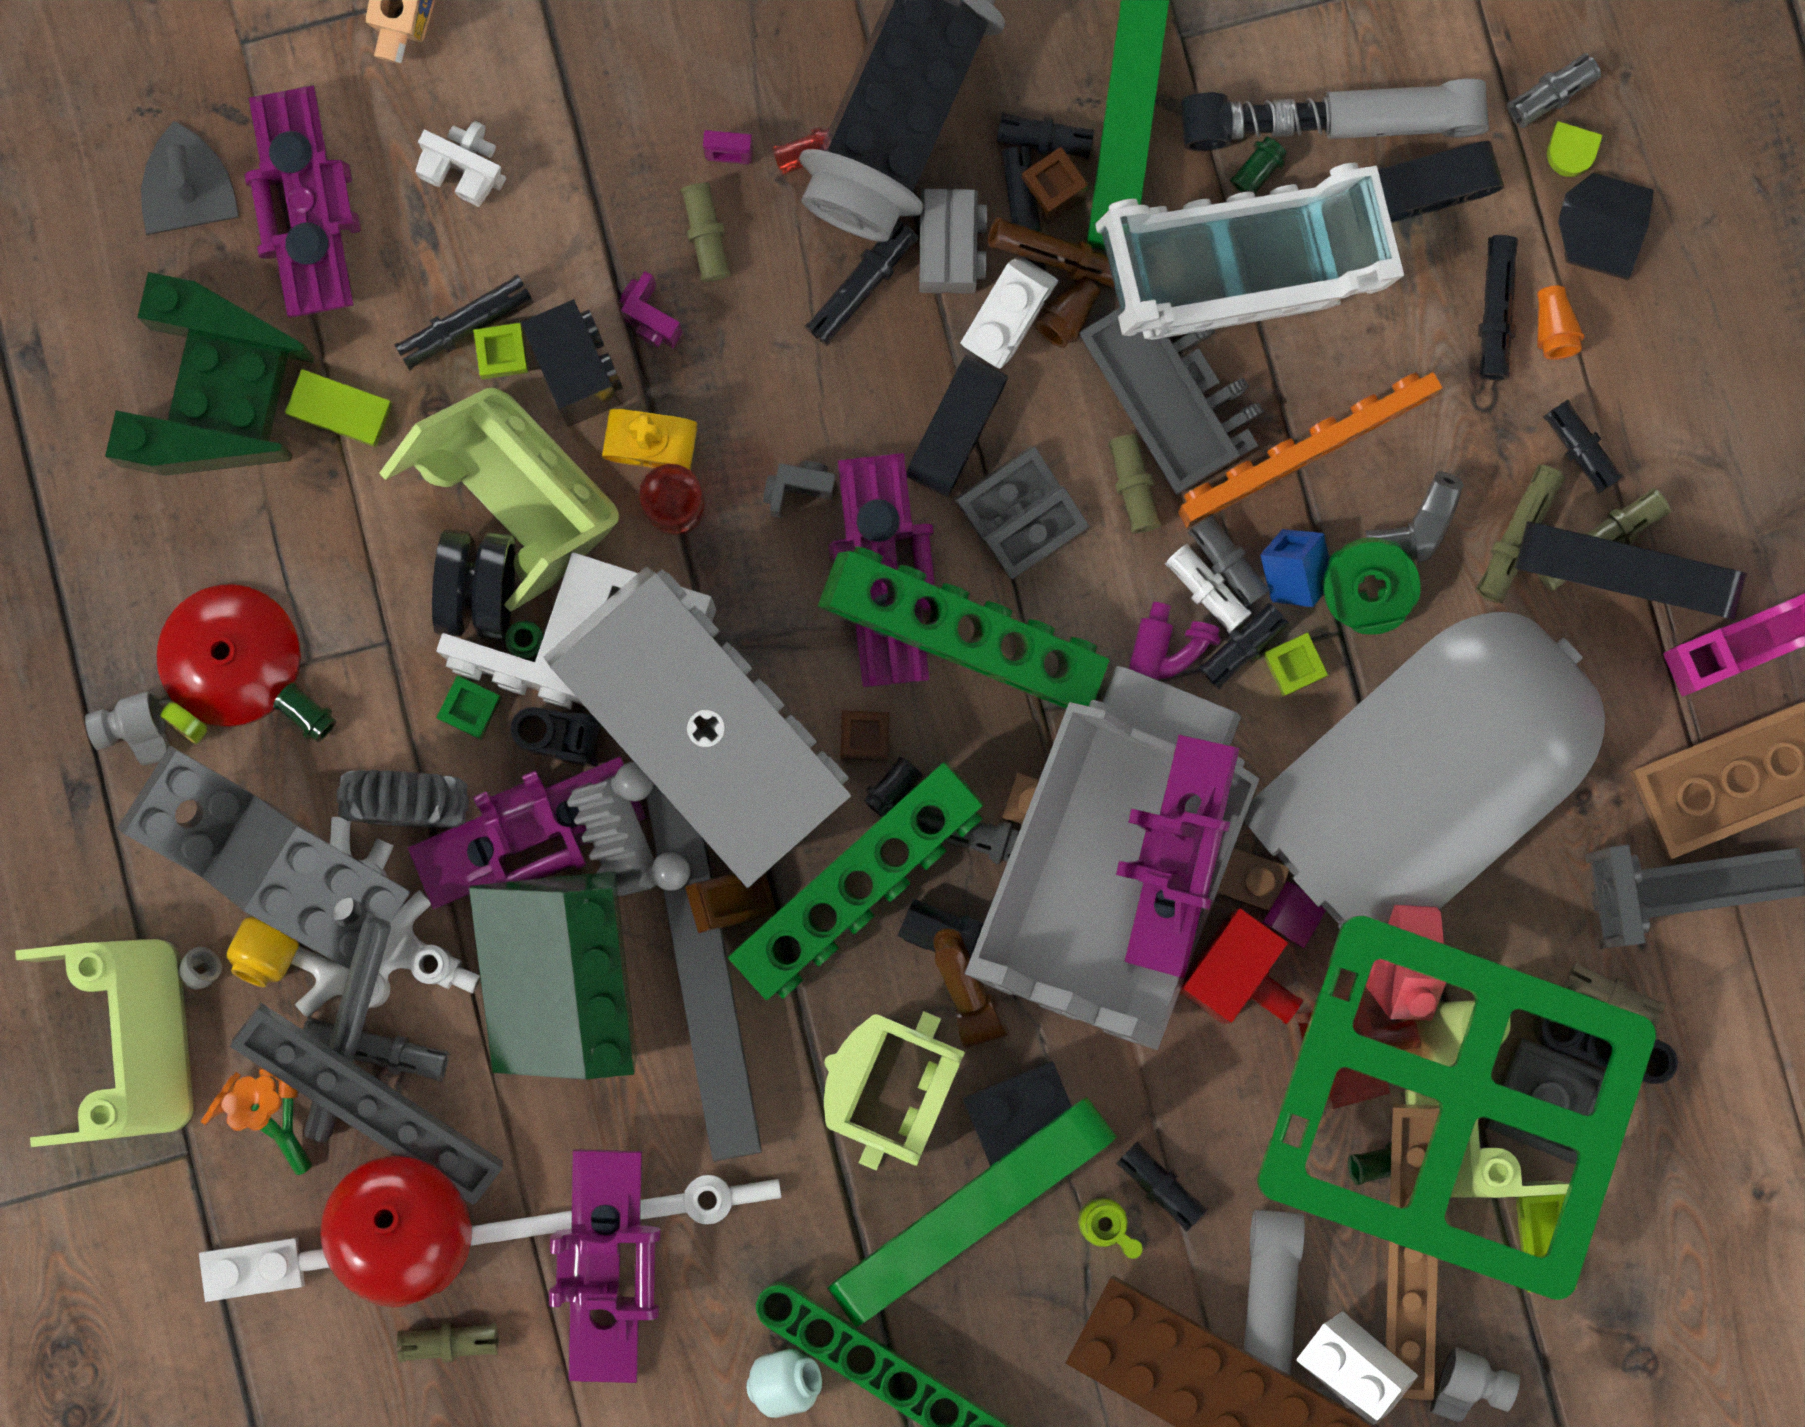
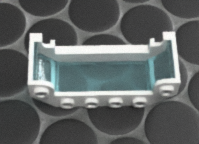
(1250, 254)

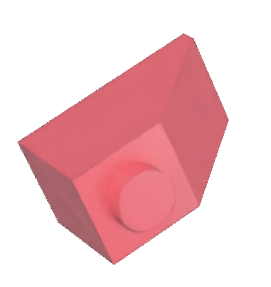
(1400, 990)

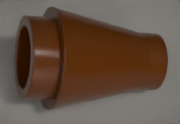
(1067, 313)

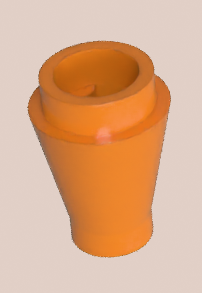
(1557, 325)

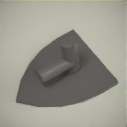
(185, 184)

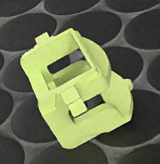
(850, 1072)

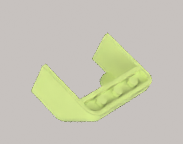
(518, 478)
(146, 1037)
(1483, 1170)

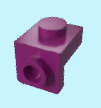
(651, 323)

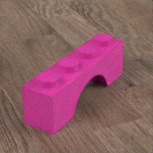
(1738, 646)

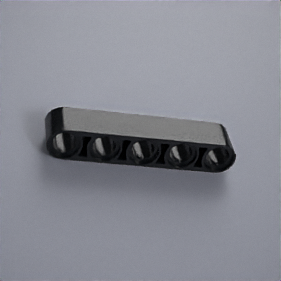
(1630, 570)

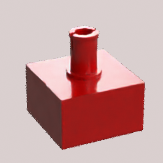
(1237, 969)

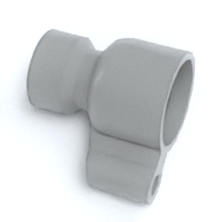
(136, 722)
(1467, 1380)

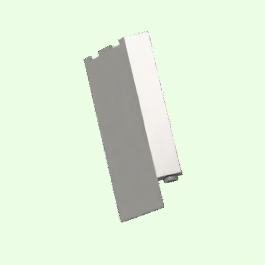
(1060, 908)

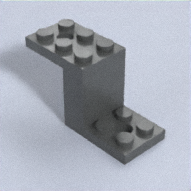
(259, 857)

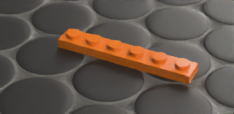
(1325, 438)

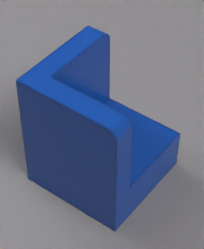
(1296, 567)

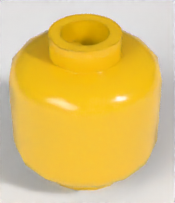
(260, 953)

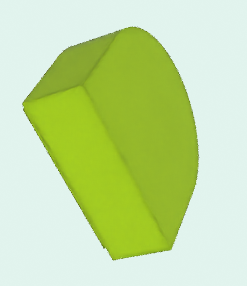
(1572, 149)

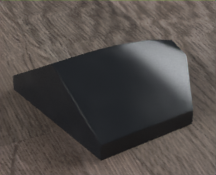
(1605, 224)

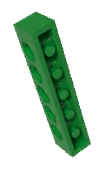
(850, 597)
(758, 954)

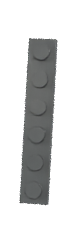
(364, 1101)

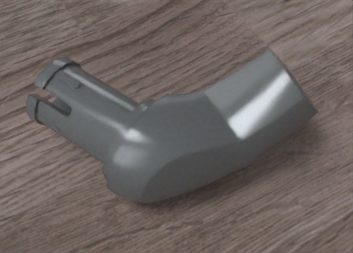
(1431, 520)

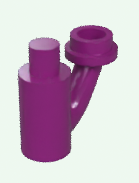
(1153, 642)

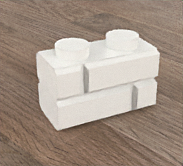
(1009, 311)

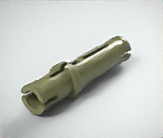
(1531, 508)
(1624, 525)

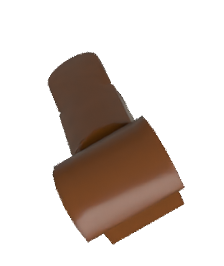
(975, 1010)

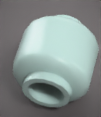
(784, 1383)

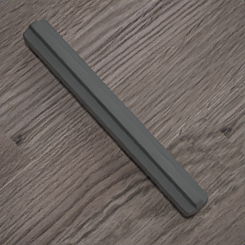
(352, 1011)

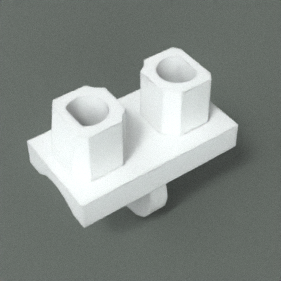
(478, 172)

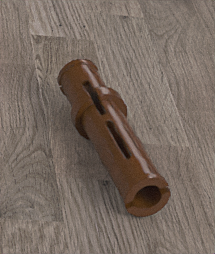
(1076, 259)

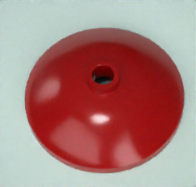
(260, 659)

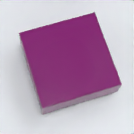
(728, 147)
(1294, 915)

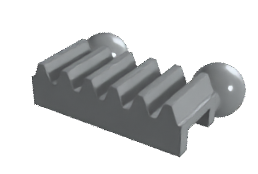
(618, 835)

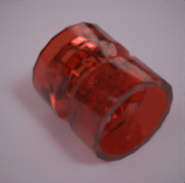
(672, 499)

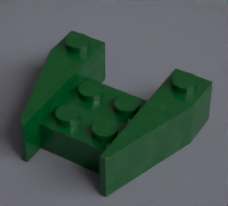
(222, 389)

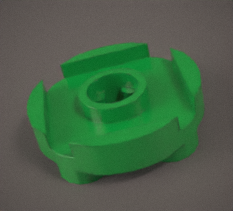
(1385, 561)

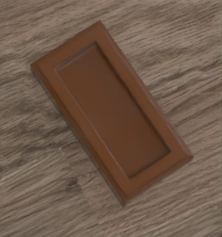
(729, 902)

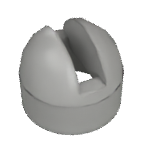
(193, 960)

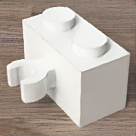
(1356, 1368)

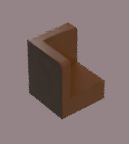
(1055, 184)

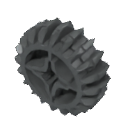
(402, 799)

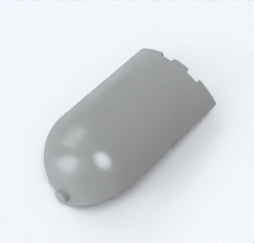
(1435, 770)

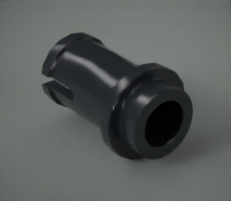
(892, 787)

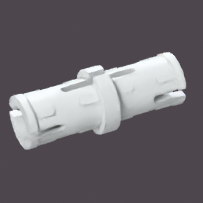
(1208, 588)

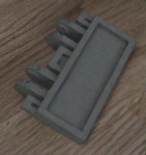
(1168, 400)

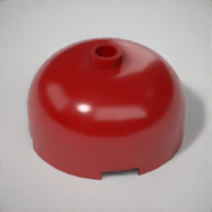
(415, 1253)

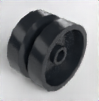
(473, 584)

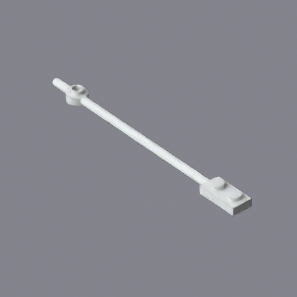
(281, 1263)

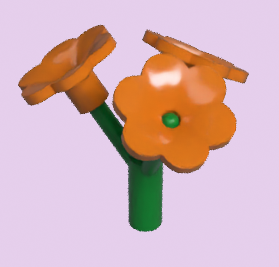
(251, 1105)

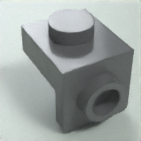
(807, 479)

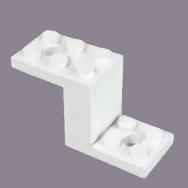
(583, 590)

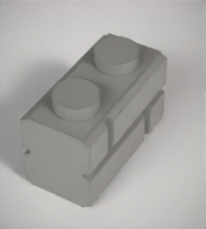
(950, 241)

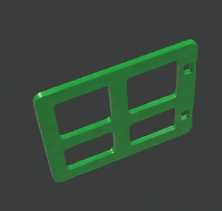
(1464, 1095)

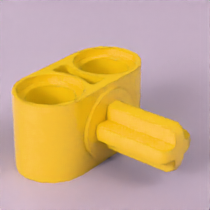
(648, 439)

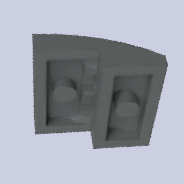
(1021, 512)

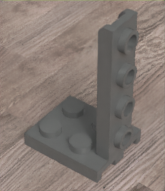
(1631, 896)

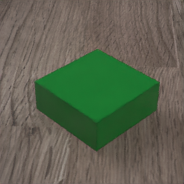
(469, 707)

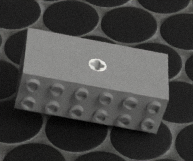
(742, 779)

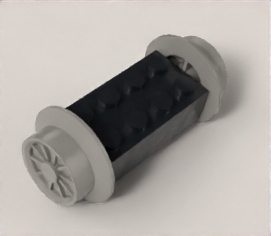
(894, 113)

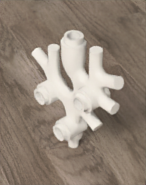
(401, 950)

